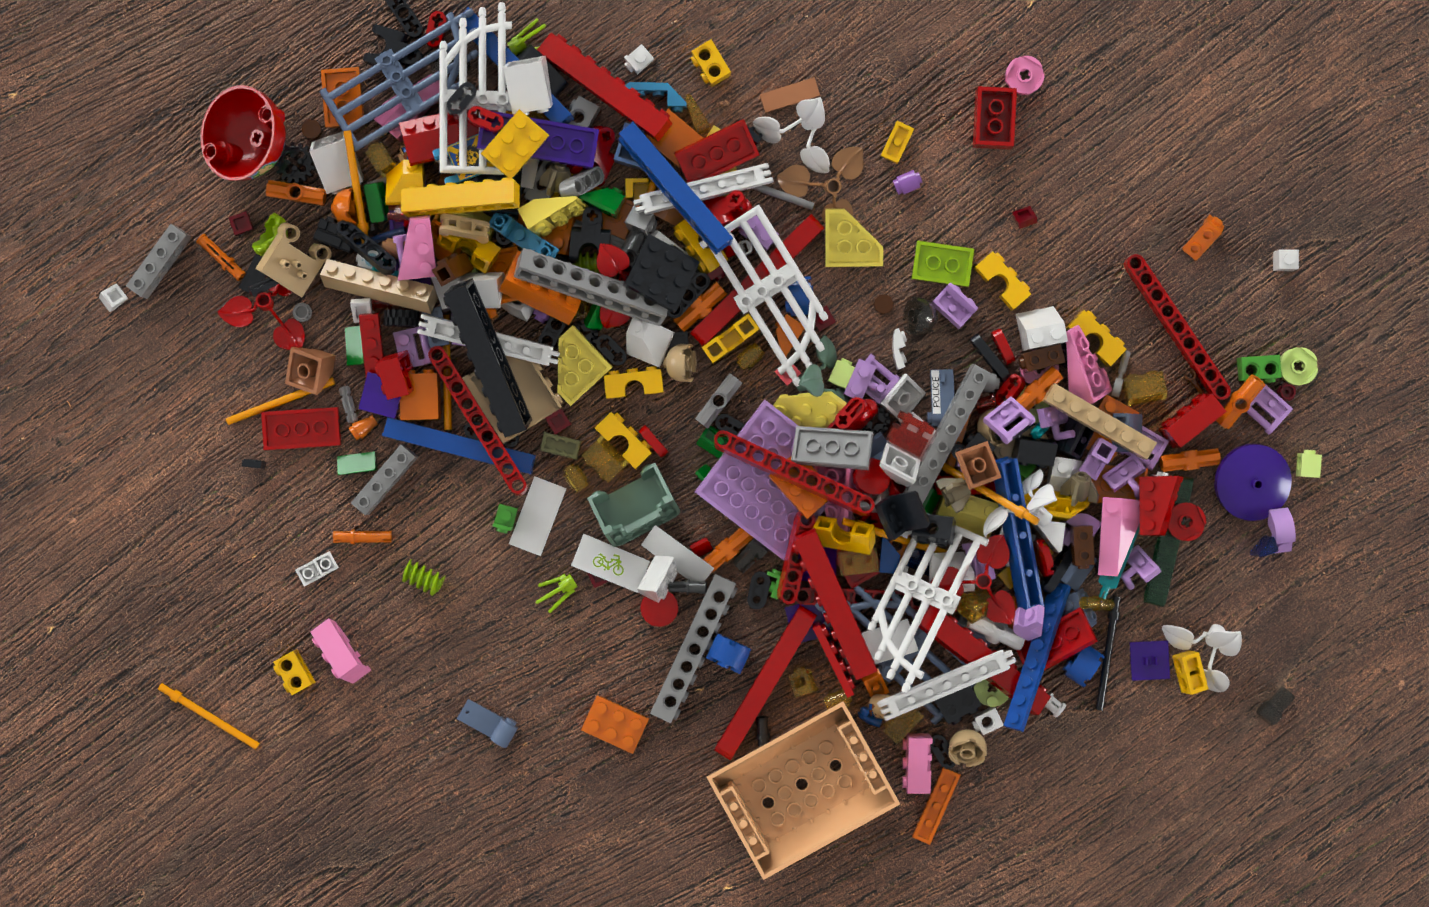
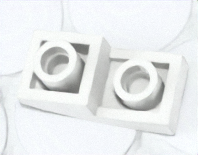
(898, 342)
(316, 568)

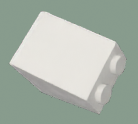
(528, 85)
(332, 163)
(1041, 328)

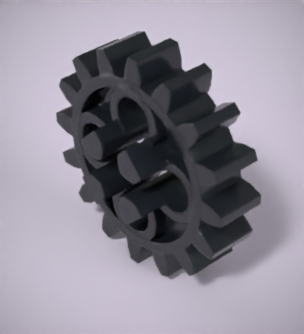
(296, 174)

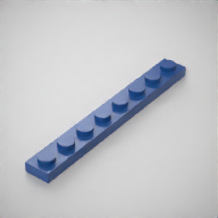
(1036, 660)

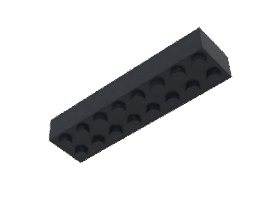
(488, 357)

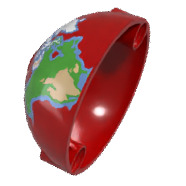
(246, 125)

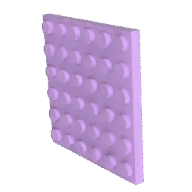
(747, 492)

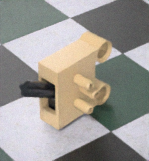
(289, 265)

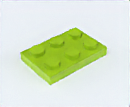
(942, 263)

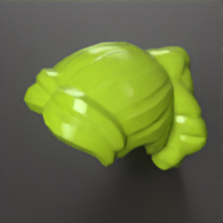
(266, 238)

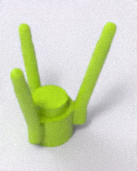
(518, 44)
(567, 584)

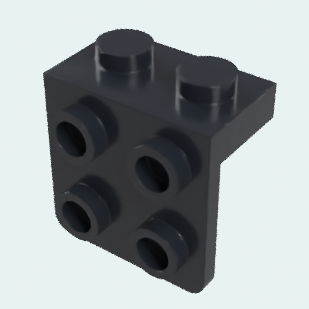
(902, 514)
(958, 704)

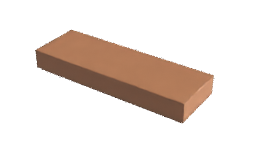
(789, 95)

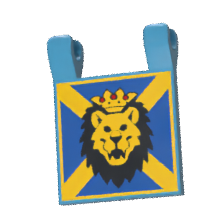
(453, 154)

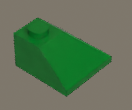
(607, 200)

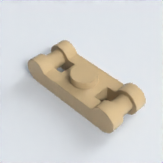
(464, 227)

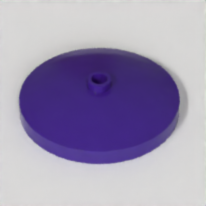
(1237, 479)

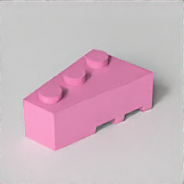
(418, 251)
(338, 652)
(917, 763)

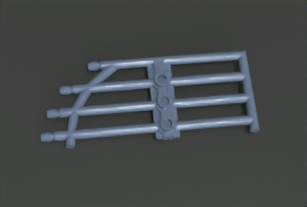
(400, 82)
(919, 636)

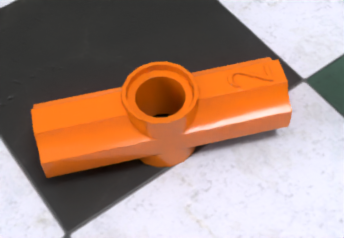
(307, 194)
(701, 306)
(1037, 389)
(1247, 392)
(1189, 460)
(728, 548)

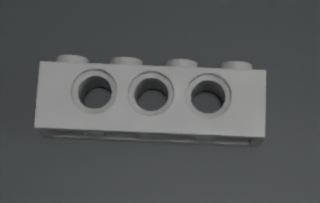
(158, 261)
(384, 479)

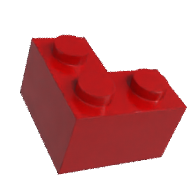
(394, 374)

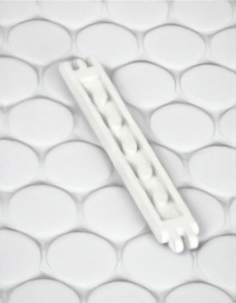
(709, 188)
(511, 345)
(946, 684)

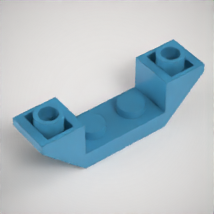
(674, 100)
(521, 235)

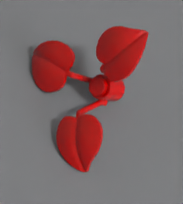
(612, 262)
(239, 314)
(996, 554)

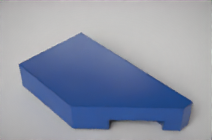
(889, 557)

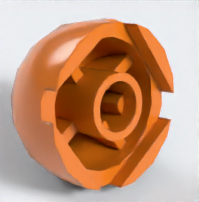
(344, 206)

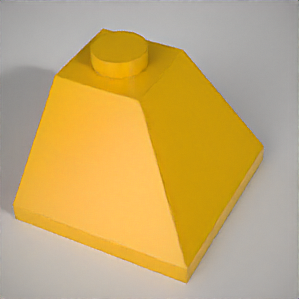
(401, 178)

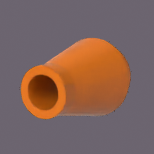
(363, 427)

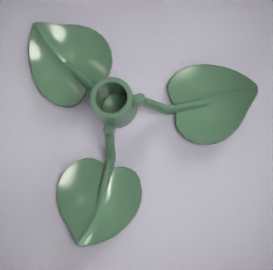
(812, 377)

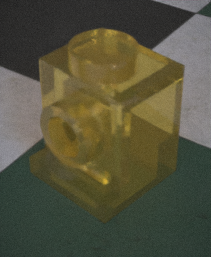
(972, 607)
(798, 686)

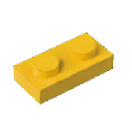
(897, 142)

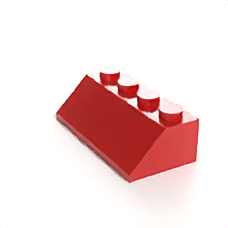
(423, 136)

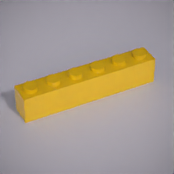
(460, 197)

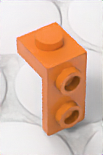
(1204, 237)

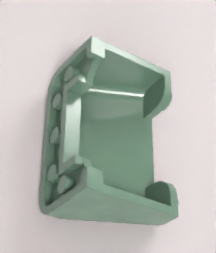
(634, 507)

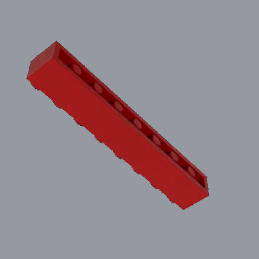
(605, 87)
(835, 604)
(968, 649)

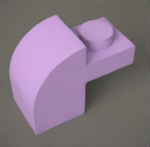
(1097, 458)
(1079, 520)
(1282, 528)
(1029, 622)

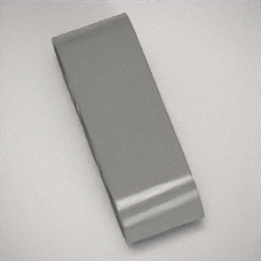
(581, 182)

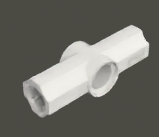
(997, 632)

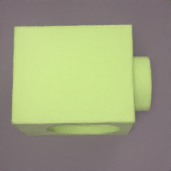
(841, 373)
(1308, 464)

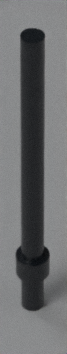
(1113, 616)

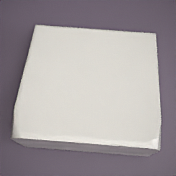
(112, 297)

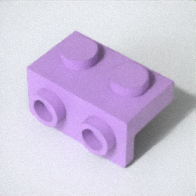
(954, 305)

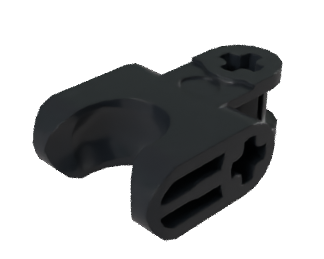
(394, 40)
(589, 234)

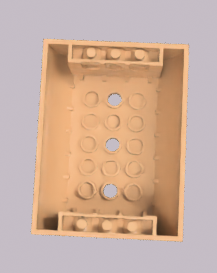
(806, 817)

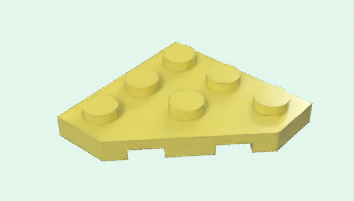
(849, 242)
(578, 365)
(810, 410)

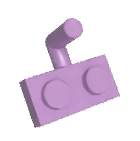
(861, 380)
(1052, 417)
(1125, 473)
(1140, 564)

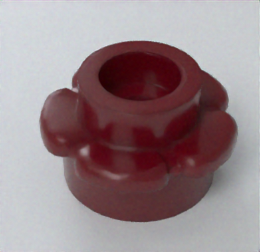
(1291, 391)

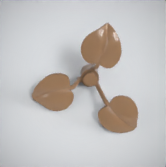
(846, 161)

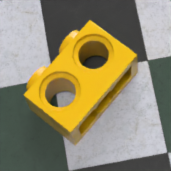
(715, 61)
(298, 669)
(1190, 672)

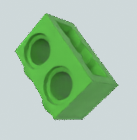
(1258, 364)

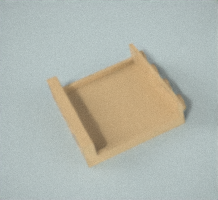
(534, 389)

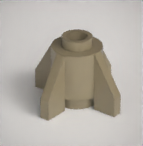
(554, 176)
(1080, 487)
(955, 492)

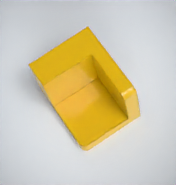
(635, 187)

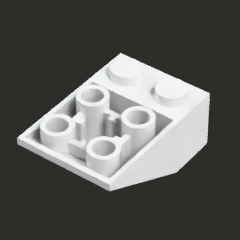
(656, 580)

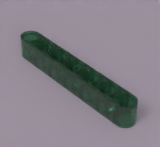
(1166, 553)

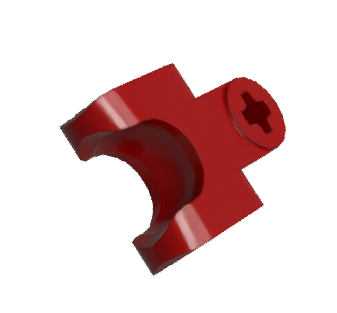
(603, 158)
(727, 207)
(855, 414)

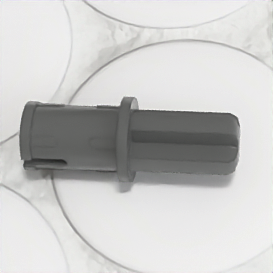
(688, 587)

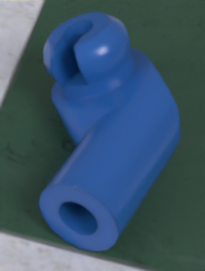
(864, 715)

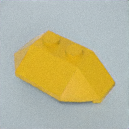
(1062, 507)

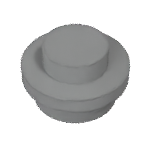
(302, 312)

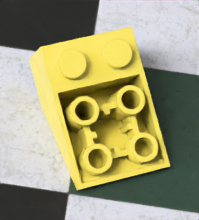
(547, 213)

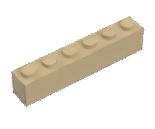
(378, 286)
(1099, 421)

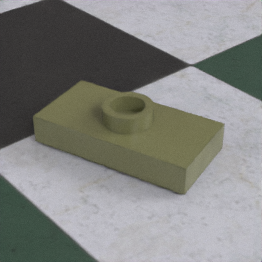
(560, 445)

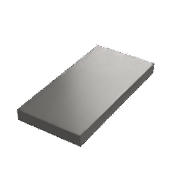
(832, 447)

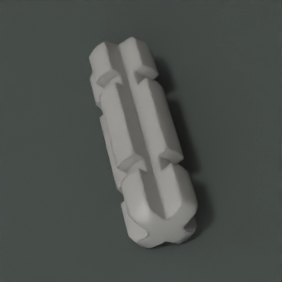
(348, 404)

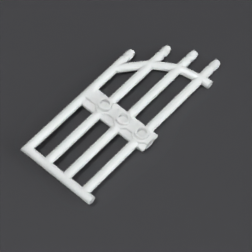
(489, 100)
(769, 286)
(929, 595)

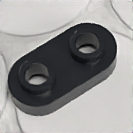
(758, 590)

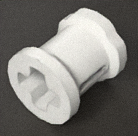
(1055, 706)

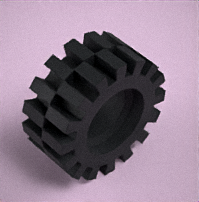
(401, 318)

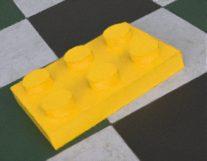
(515, 144)

